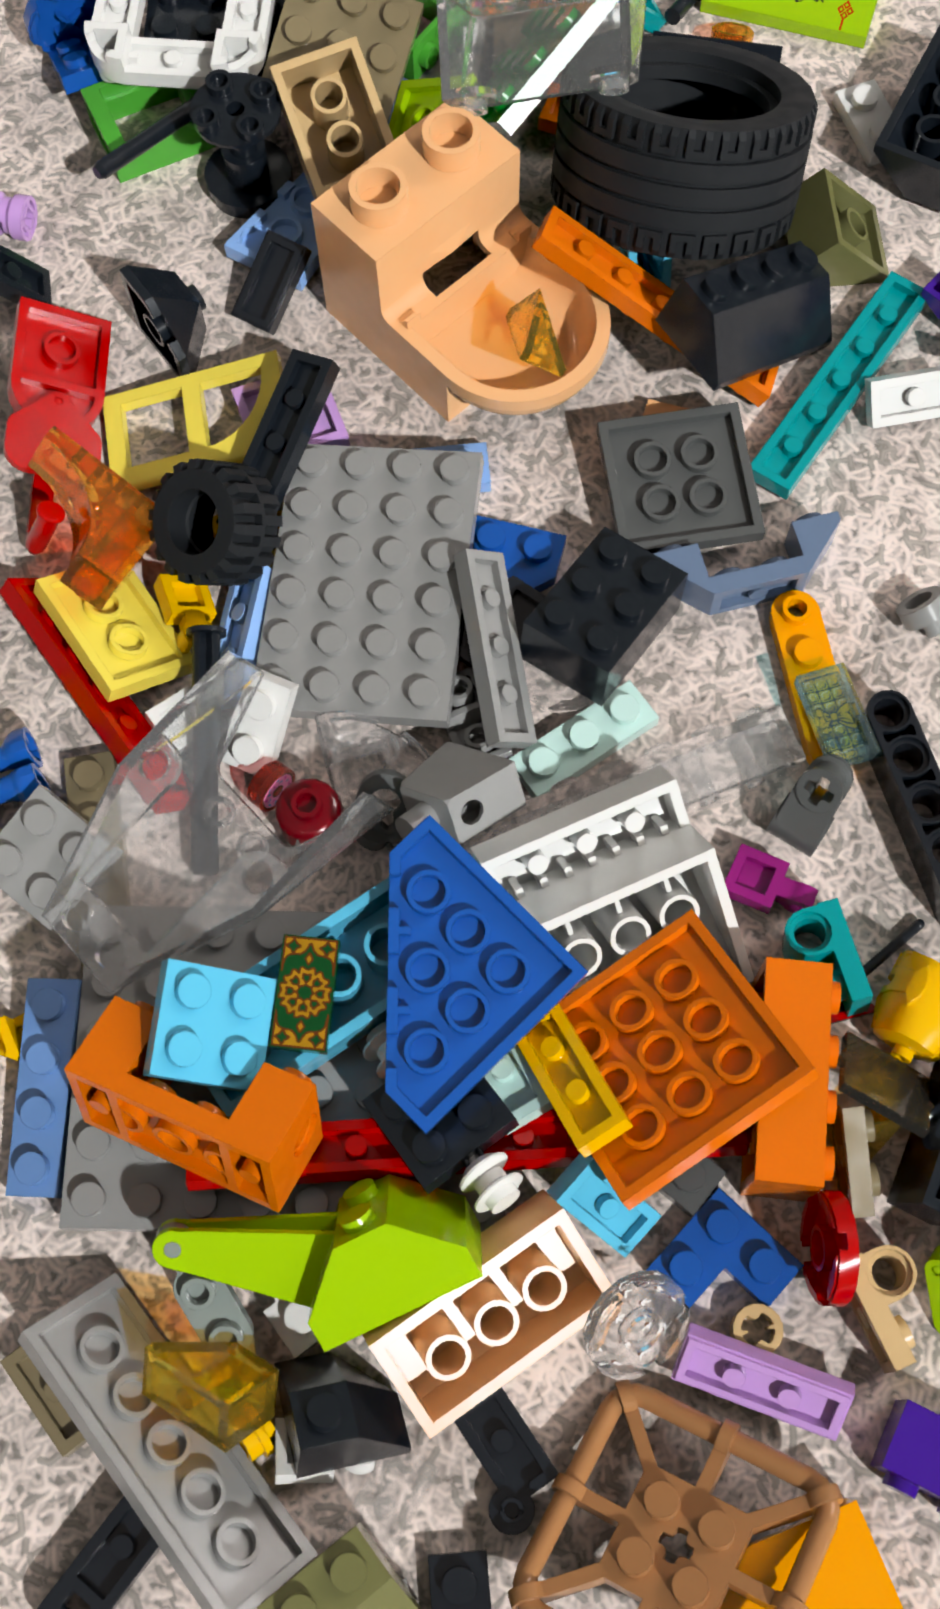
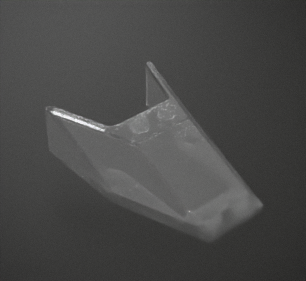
(177, 849)

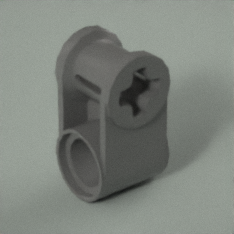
(810, 808)

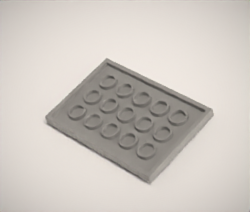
(369, 582)

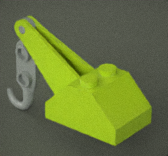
(353, 1267)

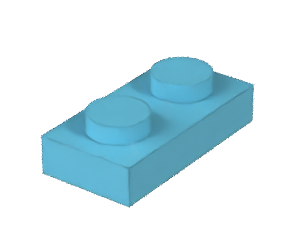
(592, 1200)

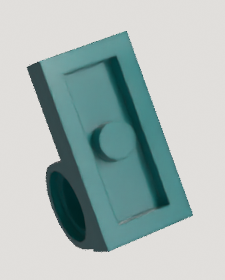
(837, 947)

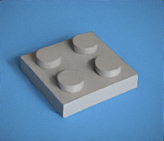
(37, 849)

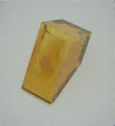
(211, 1388)

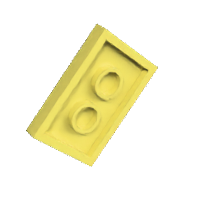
(121, 645)

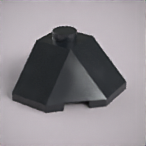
(167, 315)
(338, 1415)

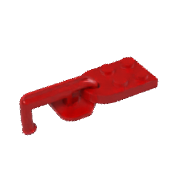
(58, 382)

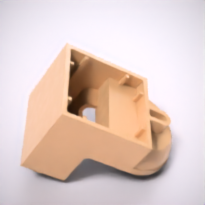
(412, 210)

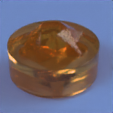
(732, 31)

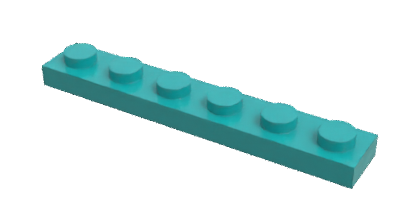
(837, 385)

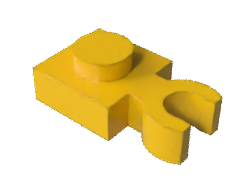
(184, 606)

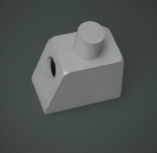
(461, 791)

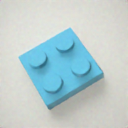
(209, 1025)

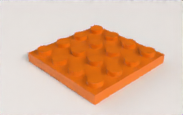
(683, 1054)

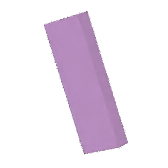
(763, 1381)

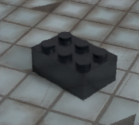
(602, 615)

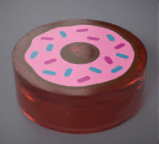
(269, 784)

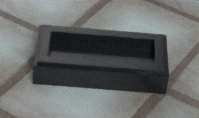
(271, 282)

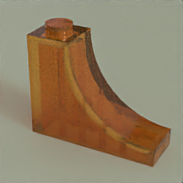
(104, 516)

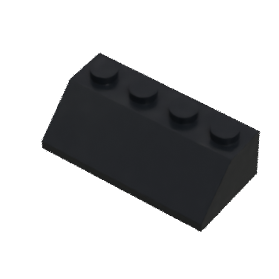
(912, 134)
(751, 314)

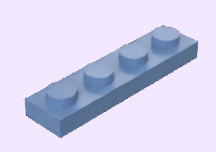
(43, 1088)

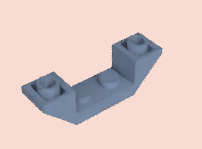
(739, 588)

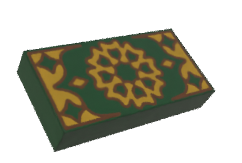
(305, 994)

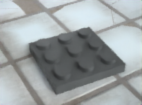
(681, 478)

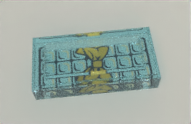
(837, 714)

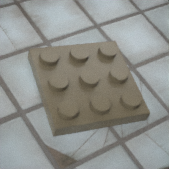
(381, 26)

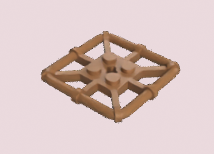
(669, 1506)

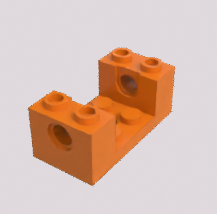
(251, 1153)

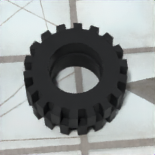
(185, 519)

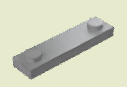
(494, 649)

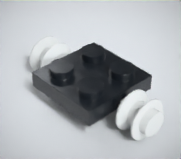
(454, 1142)

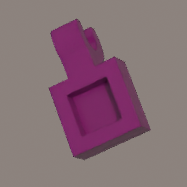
(760, 880)

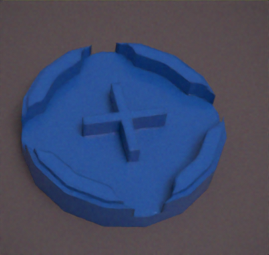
(56, 20)

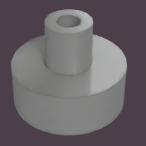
(921, 611)

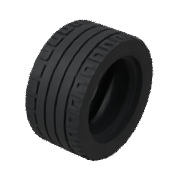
(692, 157)

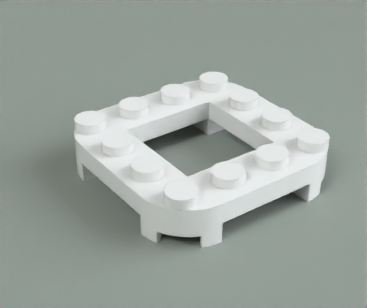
(176, 63)

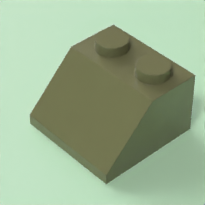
(840, 230)
(345, 1576)

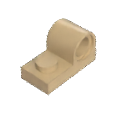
(886, 1333)

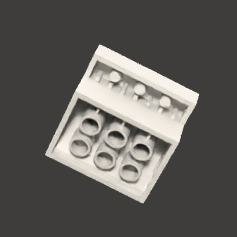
(615, 872)

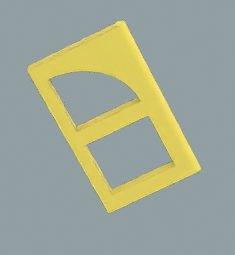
(191, 389)

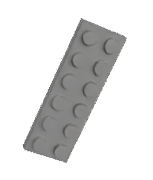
(198, 1503)

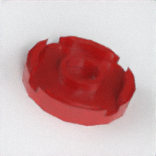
(834, 1248)

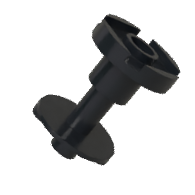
(237, 116)

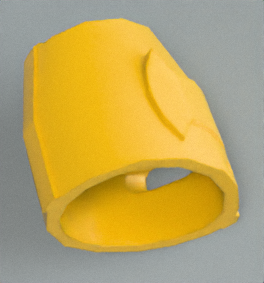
(909, 1009)

